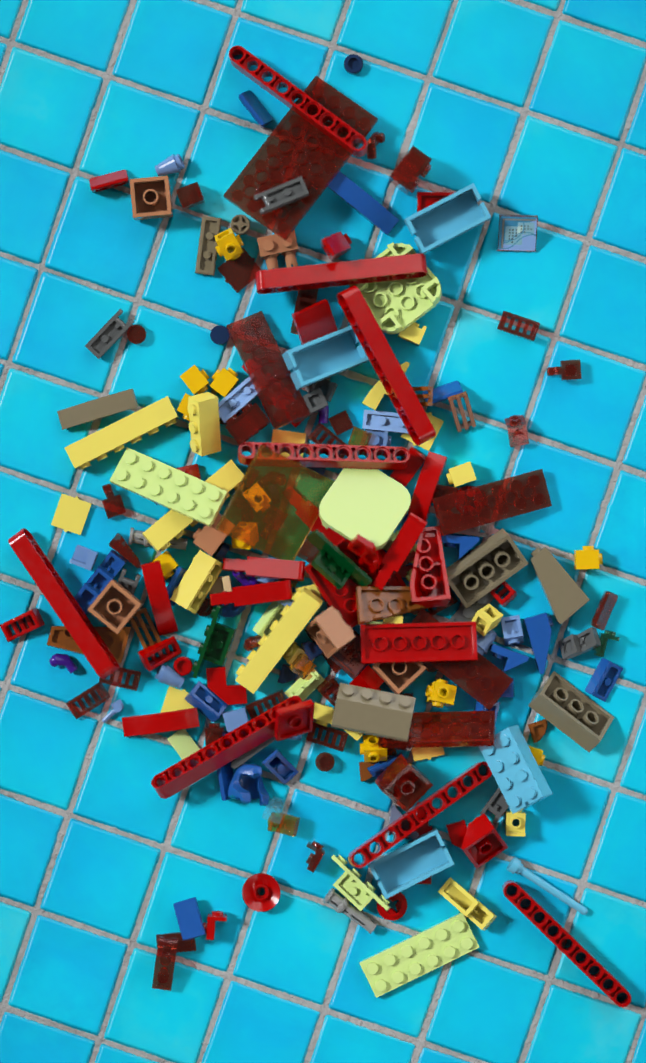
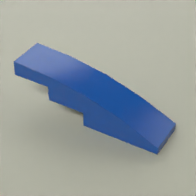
(363, 203)
(99, 579)

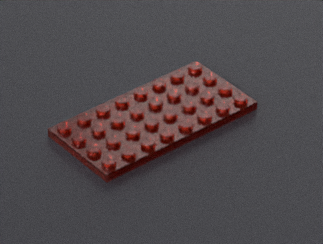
(298, 151)

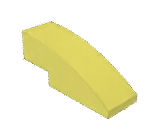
(377, 392)
(467, 904)

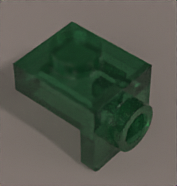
(599, 651)

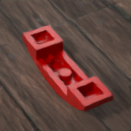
(427, 485)
(159, 597)
(160, 722)

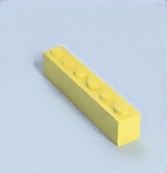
(122, 432)
(174, 523)
(278, 640)

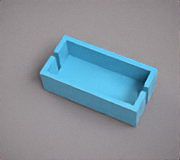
(447, 219)
(324, 357)
(516, 770)
(411, 863)

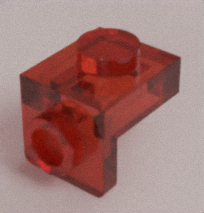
(517, 430)

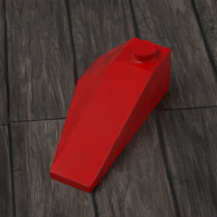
(429, 575)

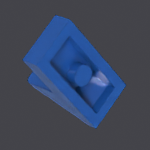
(465, 543)
(513, 658)
(280, 766)

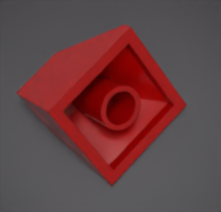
(482, 841)

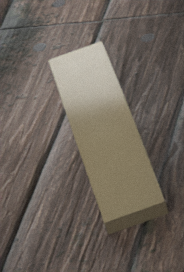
(97, 409)

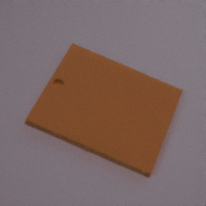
(275, 505)

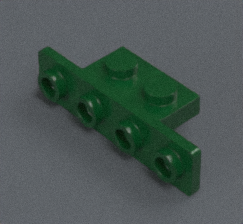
(335, 564)
(216, 643)

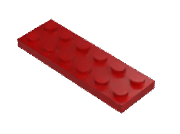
(418, 642)

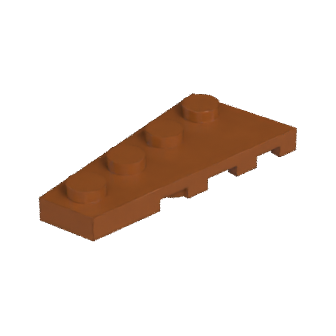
(378, 604)
(117, 643)

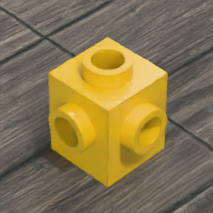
(229, 244)
(441, 693)
(371, 750)

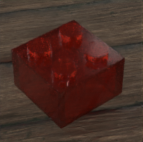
(409, 170)
(247, 424)
(403, 783)

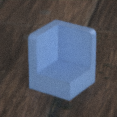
(84, 557)
(235, 718)

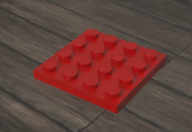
(345, 598)

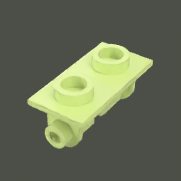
(305, 687)

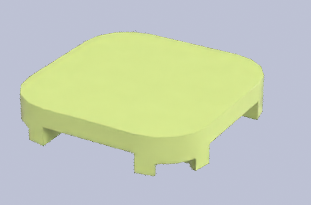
(403, 301)
(365, 505)

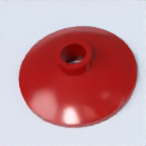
(261, 902)

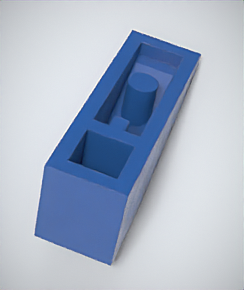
(539, 635)

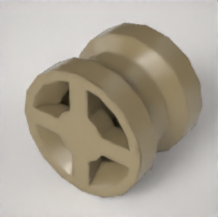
(237, 224)

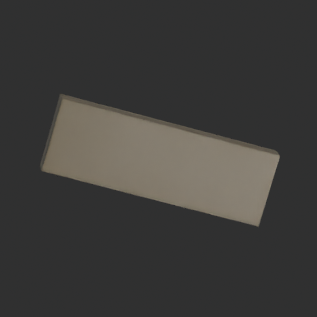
(206, 250)

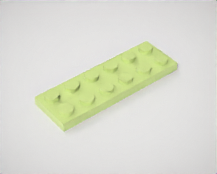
(169, 487)
(419, 954)

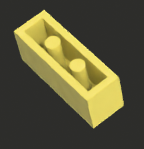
(204, 424)
(197, 582)

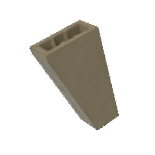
(559, 588)

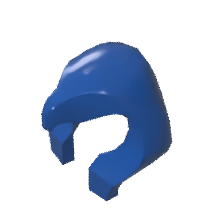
(248, 785)

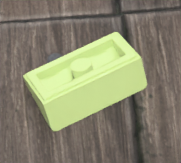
(272, 613)
(183, 743)

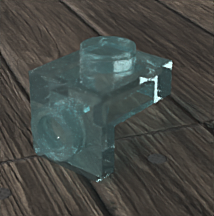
(274, 810)

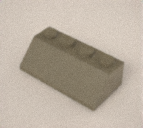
(485, 567)
(571, 711)
(373, 712)

